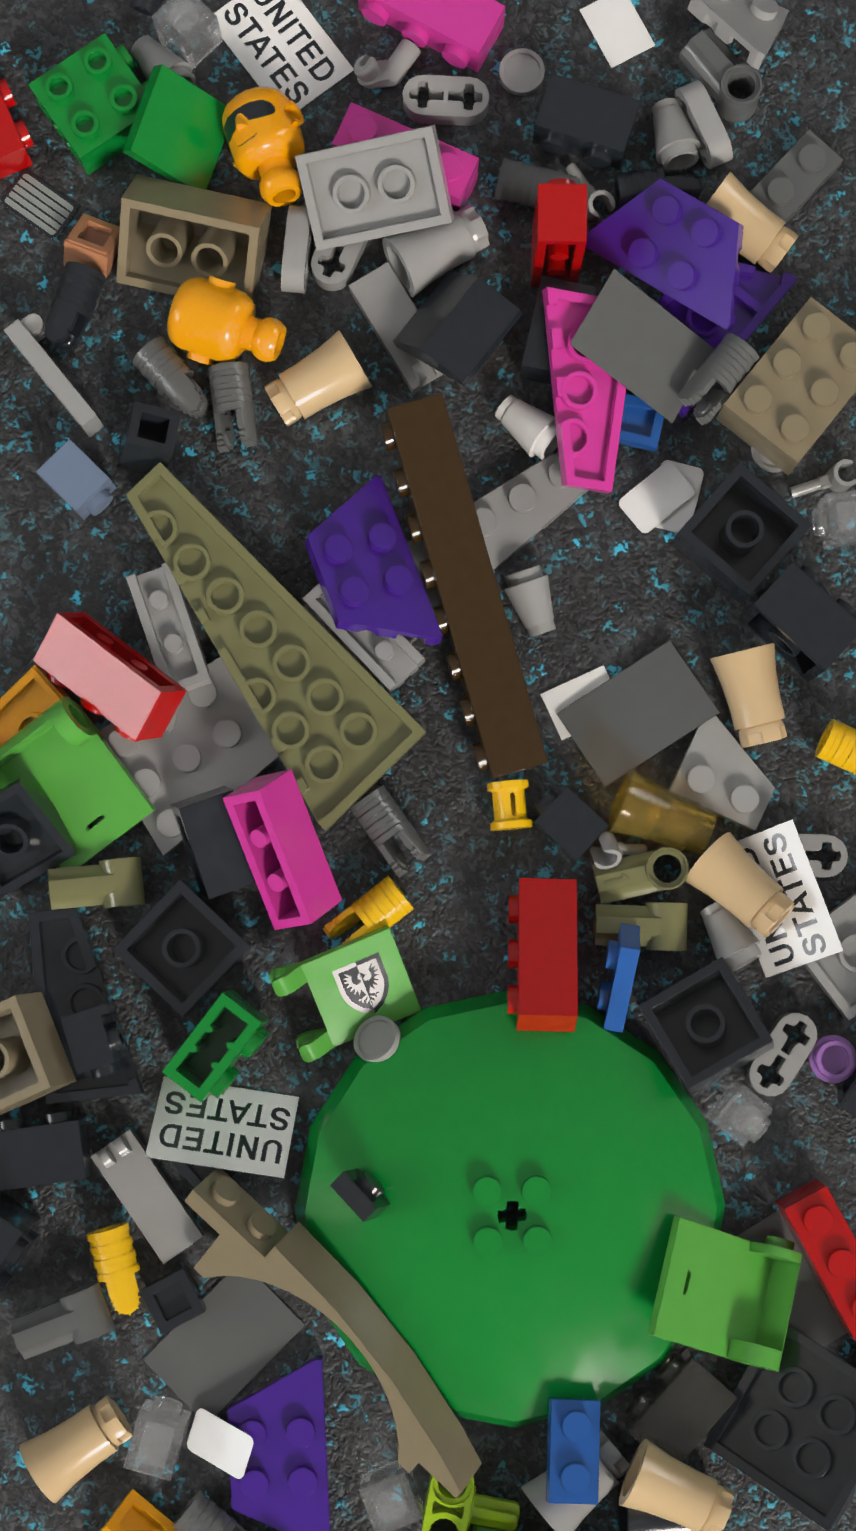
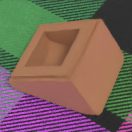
(92, 244)

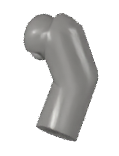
(386, 73)

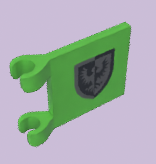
(348, 988)

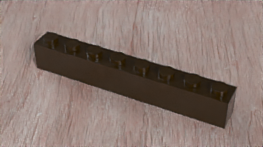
(464, 585)

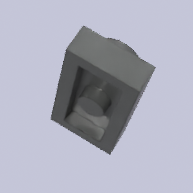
(797, 176)

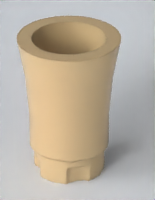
(763, 231)
(318, 381)
(752, 694)
(740, 885)
(75, 1447)
(674, 1491)

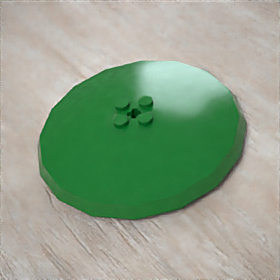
(482, 1115)

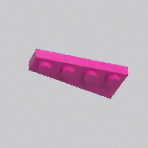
(584, 398)

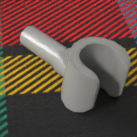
(592, 194)
(830, 480)
(611, 851)

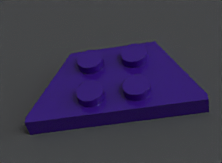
(676, 249)
(753, 302)
(370, 570)
(289, 1458)

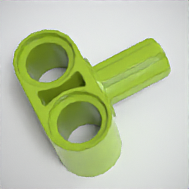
(468, 1508)

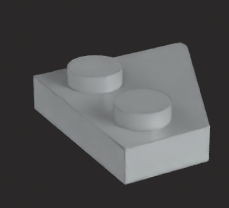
(748, 21)
(722, 776)

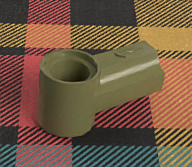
(636, 877)
(109, 884)
(661, 924)

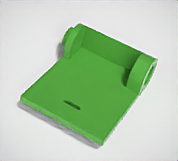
(79, 773)
(726, 1294)

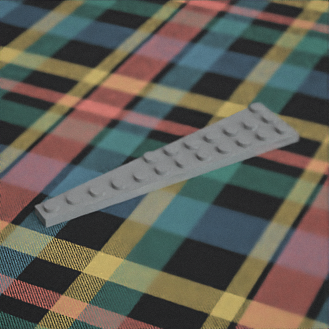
(214, 731)

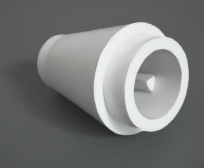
(529, 426)

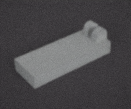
(388, 311)
(25, 337)
(169, 627)
(386, 658)
(148, 1196)

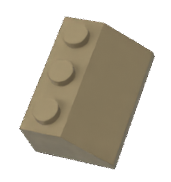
(187, 233)

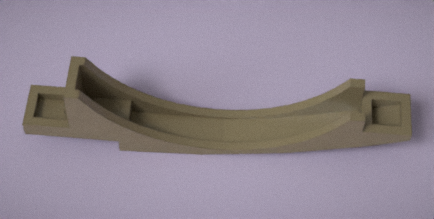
(263, 1250)

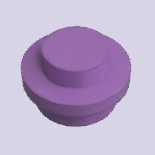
(832, 1059)

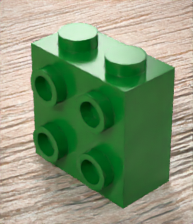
(91, 101)
(209, 1054)

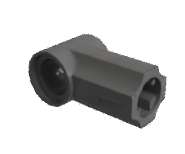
(720, 72)
(74, 1317)

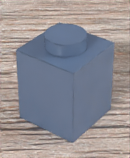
(77, 480)

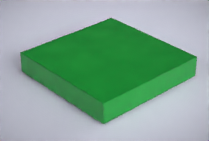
(177, 129)

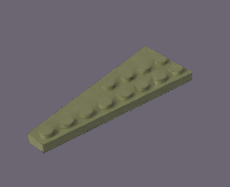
(301, 684)

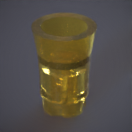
(660, 815)

